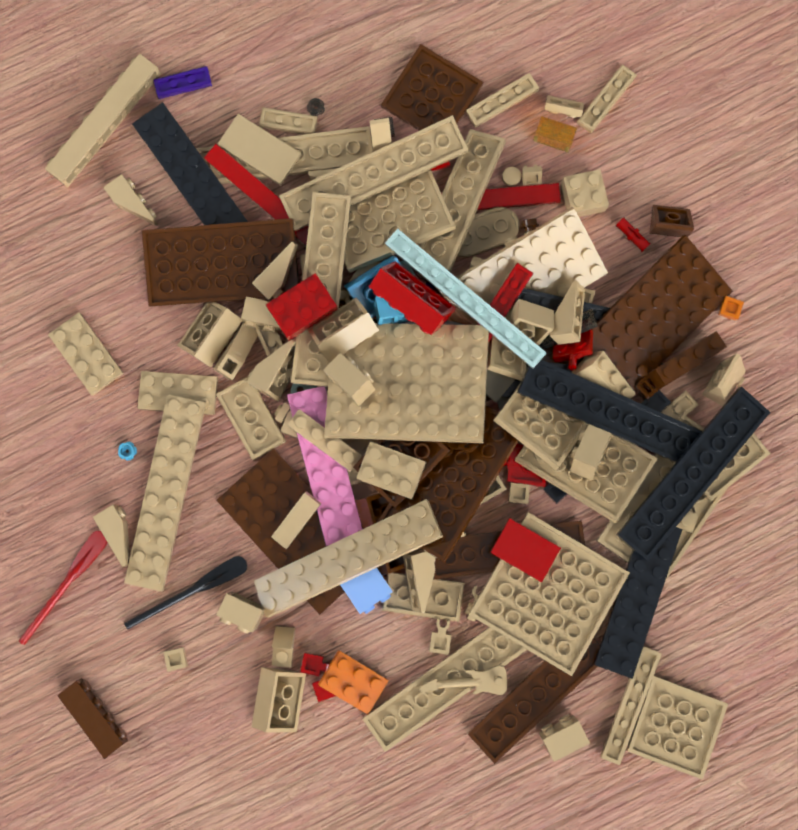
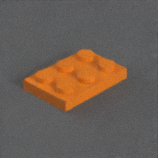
(353, 682)

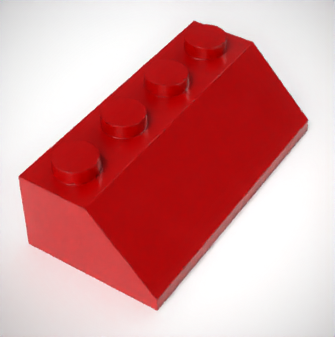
(412, 297)

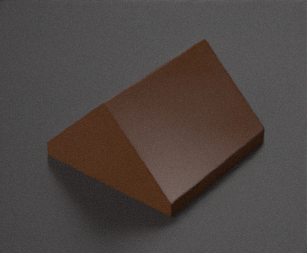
(671, 221)

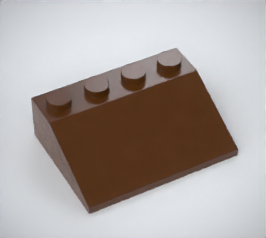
(426, 451)

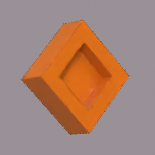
(731, 308)

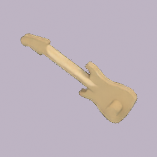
(492, 681)

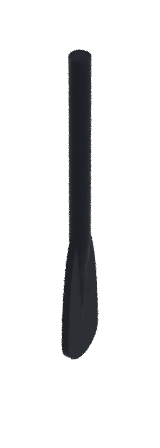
(221, 574)

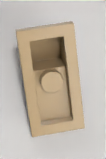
(283, 646)

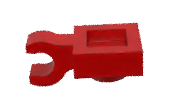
(313, 664)

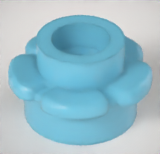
(122, 451)

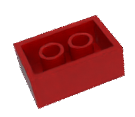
(301, 307)

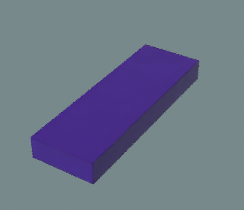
(182, 82)

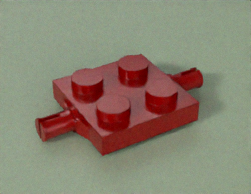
(574, 351)
(520, 474)

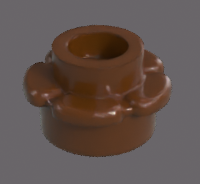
(529, 224)

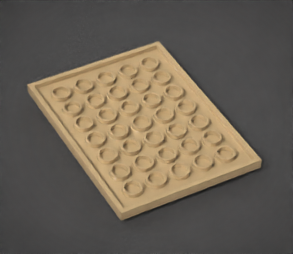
(422, 386)

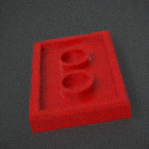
(525, 550)

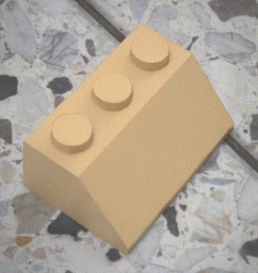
(343, 329)
(210, 333)
(602, 371)
(278, 700)

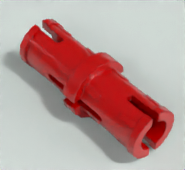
(632, 234)

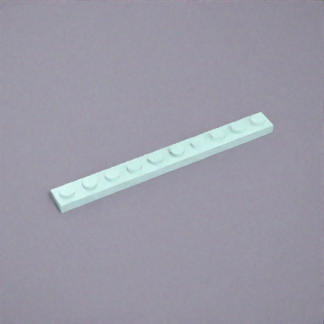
(465, 298)

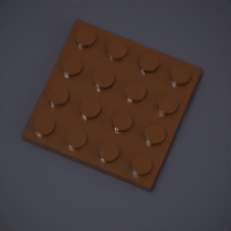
(431, 90)

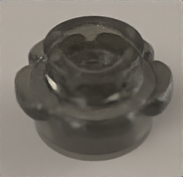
(316, 102)

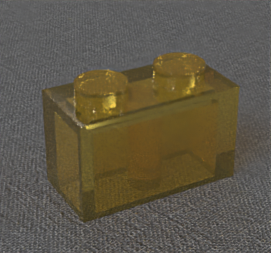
(554, 134)

